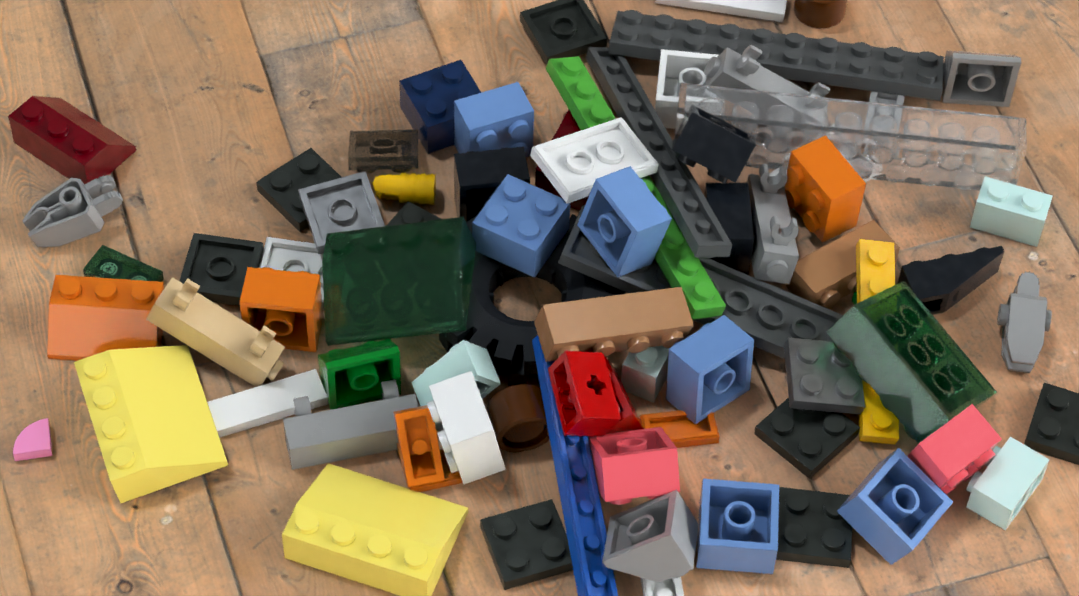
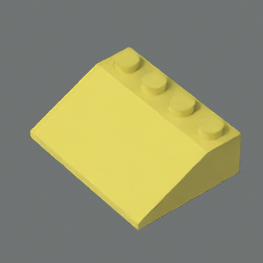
(149, 418)
(373, 532)

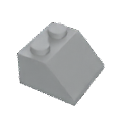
(979, 78)
(653, 539)

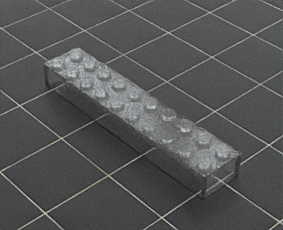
(874, 138)

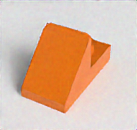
(418, 446)

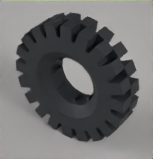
(508, 338)

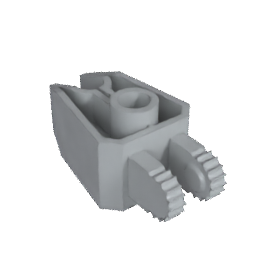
(72, 211)
(1023, 324)

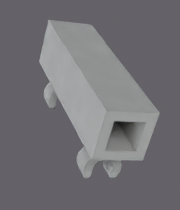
(744, 72)
(774, 231)
(345, 430)

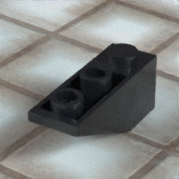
(949, 279)

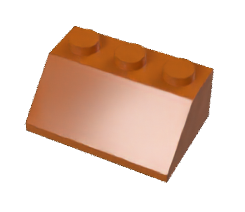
(100, 316)

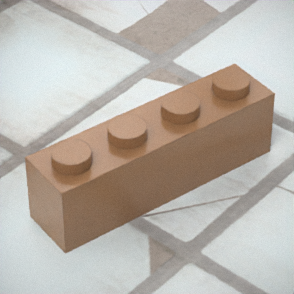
(614, 323)

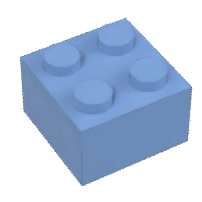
(494, 120)
(624, 221)
(521, 225)
(709, 368)
(895, 506)
(738, 526)

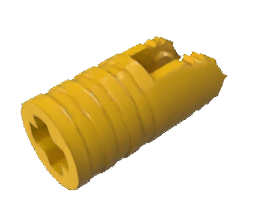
(406, 187)

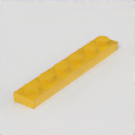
(873, 275)

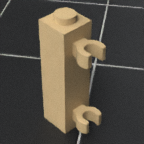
(217, 332)

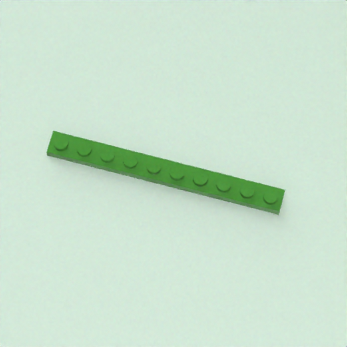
(674, 253)

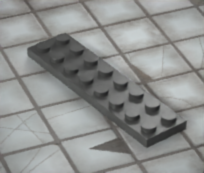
(753, 305)

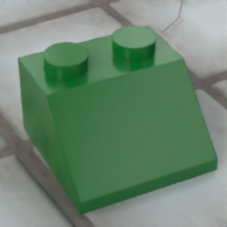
(356, 373)

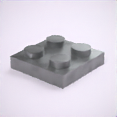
(340, 207)
(821, 377)

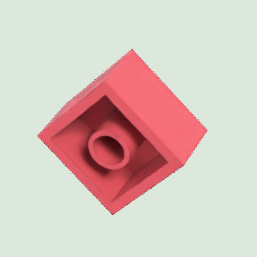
(956, 449)
(635, 465)

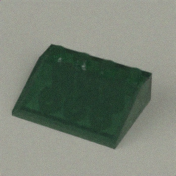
(397, 281)
(909, 360)

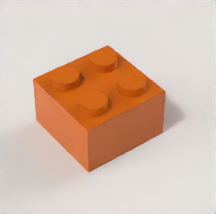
(824, 189)
(285, 304)

